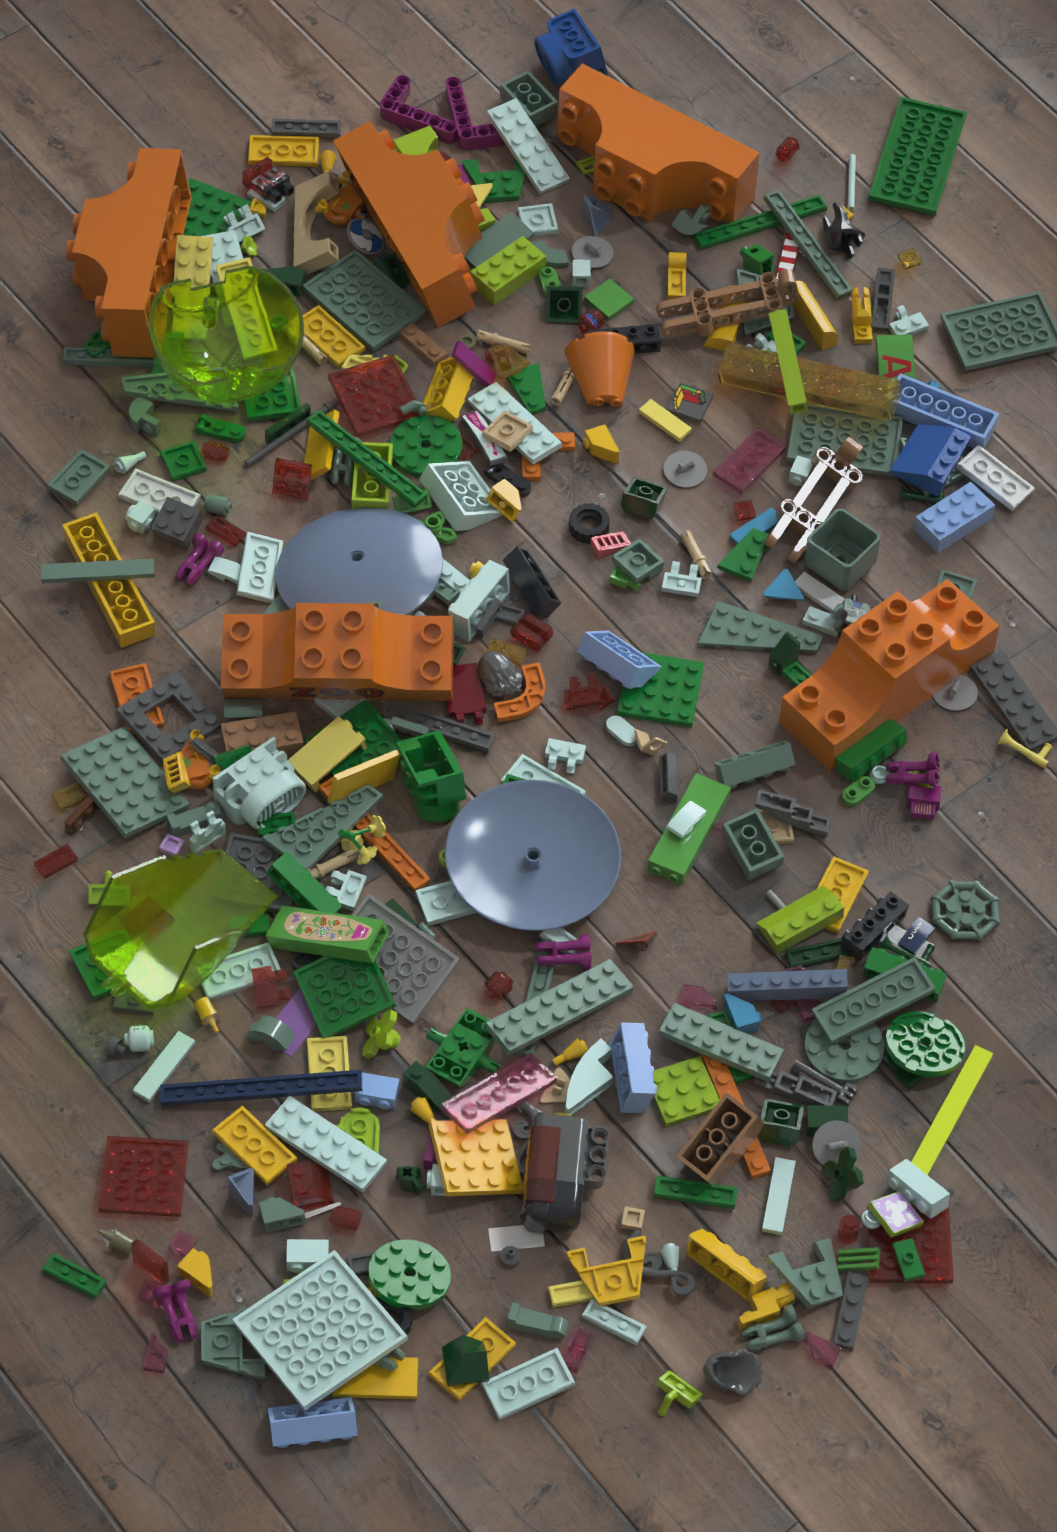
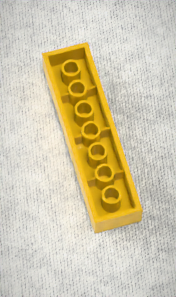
(116, 598)

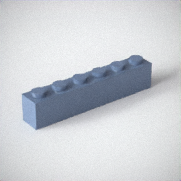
(788, 985)

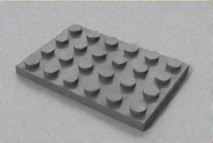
(409, 960)

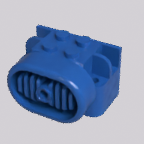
(567, 47)

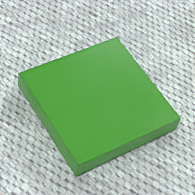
(609, 299)

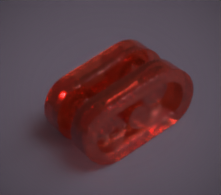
(532, 632)

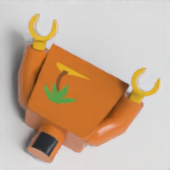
(343, 206)
(197, 766)

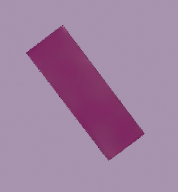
(473, 364)

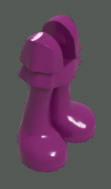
(200, 544)
(902, 768)
(582, 944)
(179, 1291)

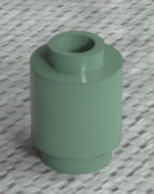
(217, 504)

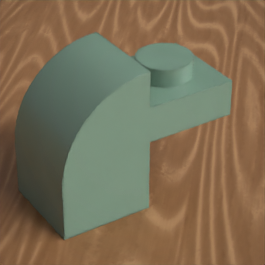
(691, 224)
(141, 417)
(272, 1032)

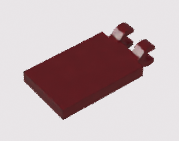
(467, 694)

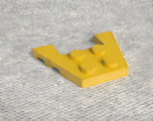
(615, 1280)

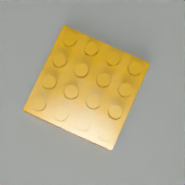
(476, 1161)

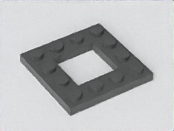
(173, 687)

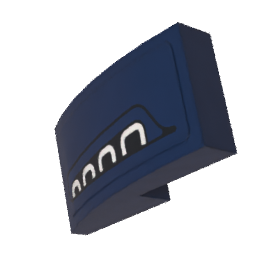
(916, 935)

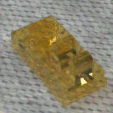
(511, 651)

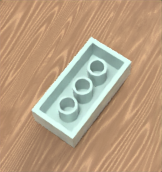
(474, 601)

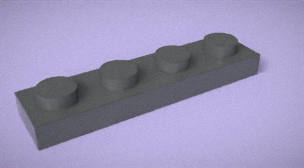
(306, 128)
(851, 1310)

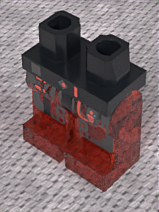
(267, 181)

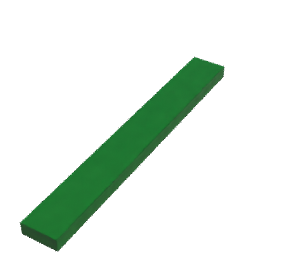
(756, 223)
(366, 458)

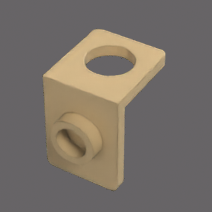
(645, 744)

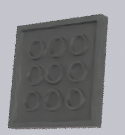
(257, 859)

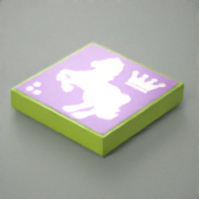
(895, 1214)

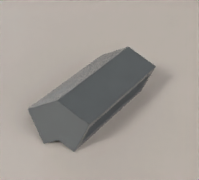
(668, 777)

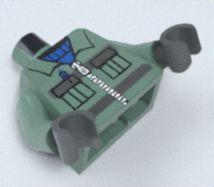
(848, 612)

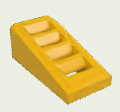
(184, 781)

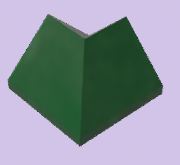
(563, 303)
(465, 1361)

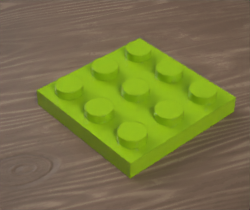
(684, 1091)

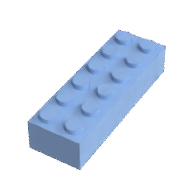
(932, 406)

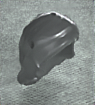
(499, 674)
(733, 1371)

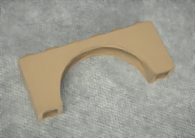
(308, 253)

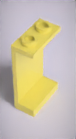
(326, 752)

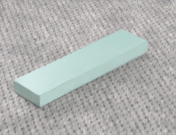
(164, 1066)
(778, 1196)

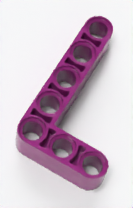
(397, 112)
(468, 136)

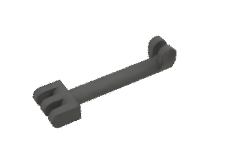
(845, 1093)

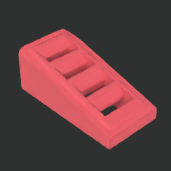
(606, 550)

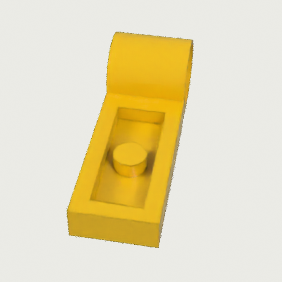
(676, 275)

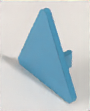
(784, 588)

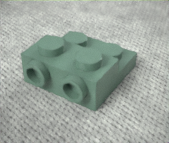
(638, 561)

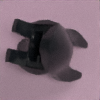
(842, 232)

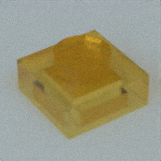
(909, 258)

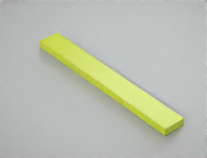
(952, 1109)

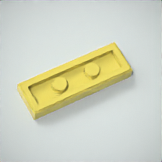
(665, 420)

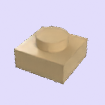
(633, 1218)

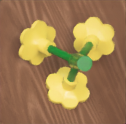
(353, 840)

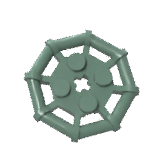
(968, 901)

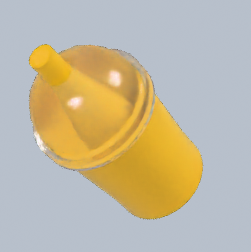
(207, 1014)

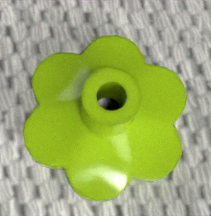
(248, 246)

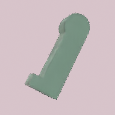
(180, 824)
(536, 1322)

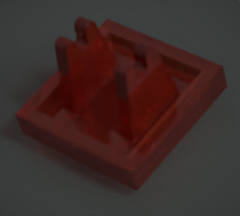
(292, 478)

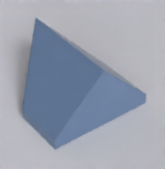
(596, 214)
(242, 1189)

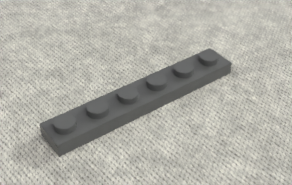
(449, 728)

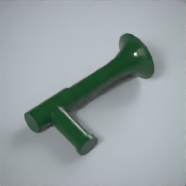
(904, 494)
(888, 944)

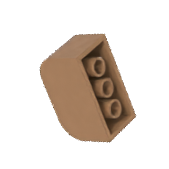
(721, 1140)

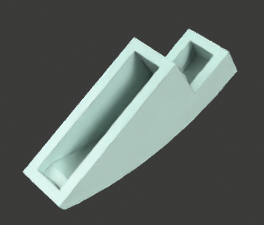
(589, 1078)

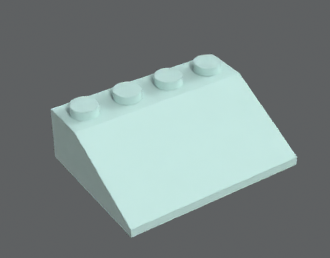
(459, 494)

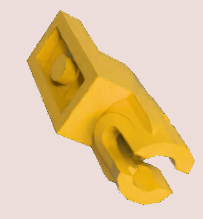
(861, 317)
(766, 1306)

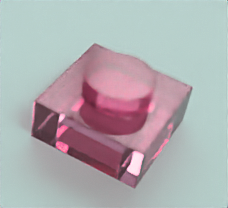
(182, 1243)

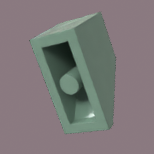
(280, 1214)

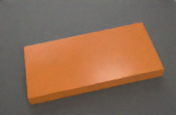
(130, 683)

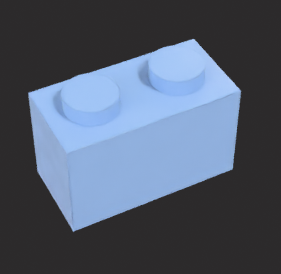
(378, 1091)

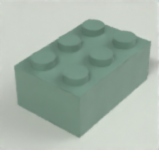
(532, 96)
(752, 844)

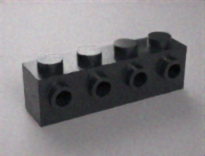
(644, 337)
(531, 582)
(874, 926)

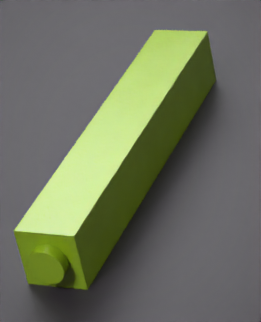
(788, 361)

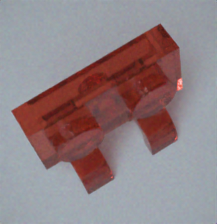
(581, 696)
(264, 986)

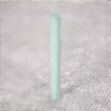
(851, 182)

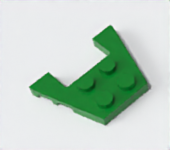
(506, 184)

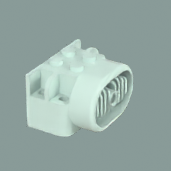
(258, 786)

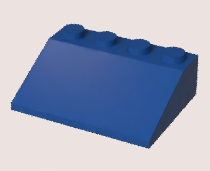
(930, 456)

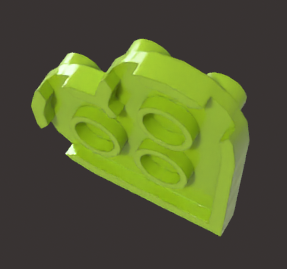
(362, 1126)

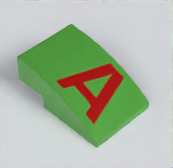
(895, 356)

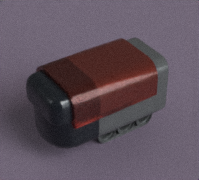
(558, 1170)

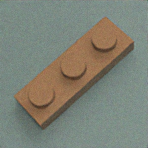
(423, 344)

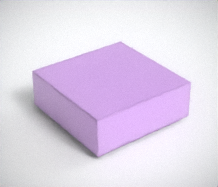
(171, 845)

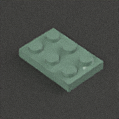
(79, 477)

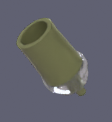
(117, 1240)

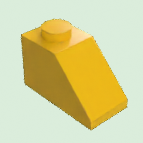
(601, 444)
(505, 499)
(197, 1269)

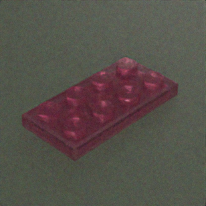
(749, 460)

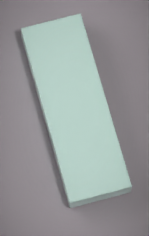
(614, 1322)

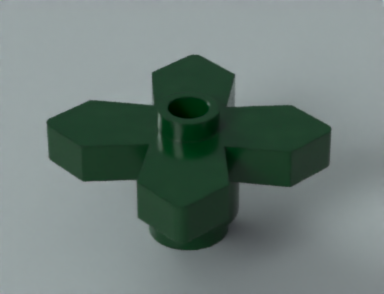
(843, 1174)

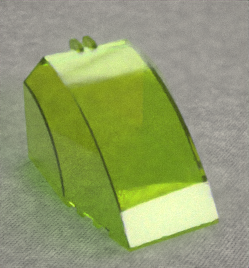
(172, 924)

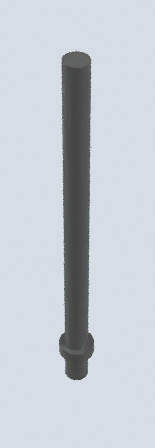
(327, 407)

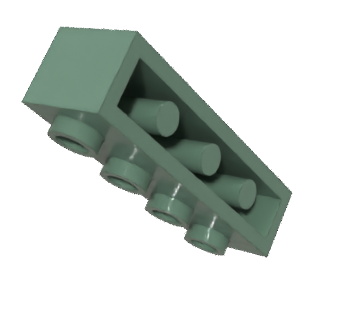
(755, 764)

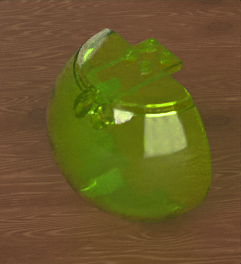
(237, 324)

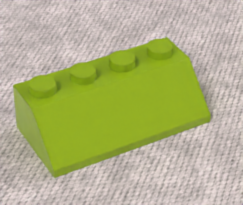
(801, 919)

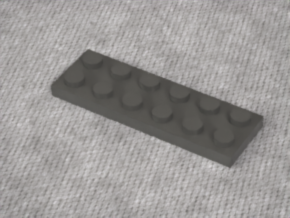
(1015, 701)

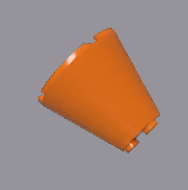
(601, 366)

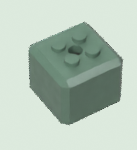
(844, 539)

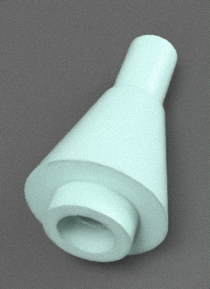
(125, 463)
(670, 1255)

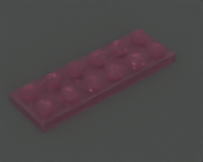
(498, 1093)

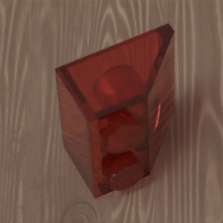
(309, 1185)

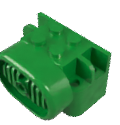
(432, 777)

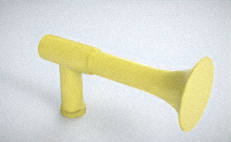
(1036, 758)

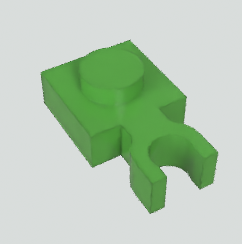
(622, 580)

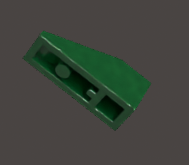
(291, 277)
(425, 1084)

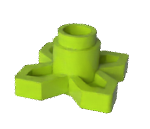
(381, 1034)

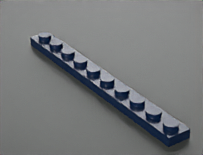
(261, 1087)

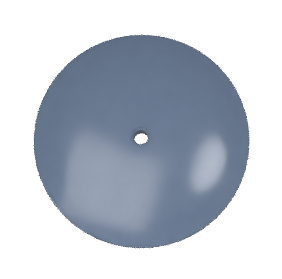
(359, 559)
(539, 820)

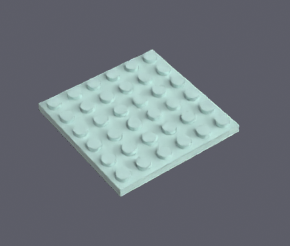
(319, 1330)

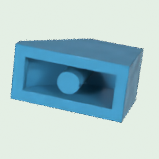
(741, 1014)

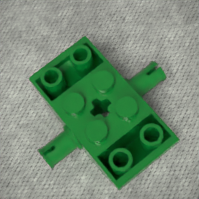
(462, 1050)

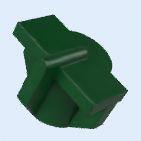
(410, 1179)

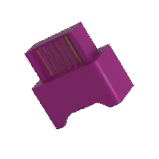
(923, 801)

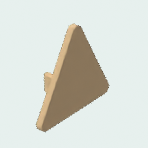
(558, 1091)

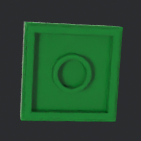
(183, 461)

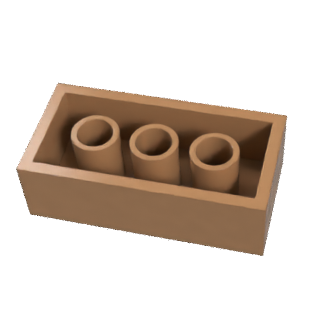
(259, 730)

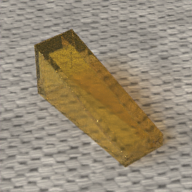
(845, 962)

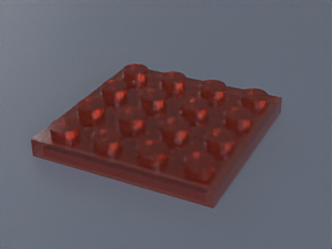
(373, 394)
(144, 1176)
(932, 1245)

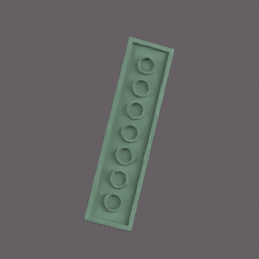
(559, 1007)

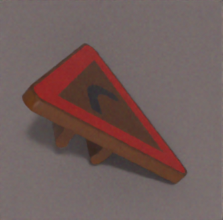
(640, 941)

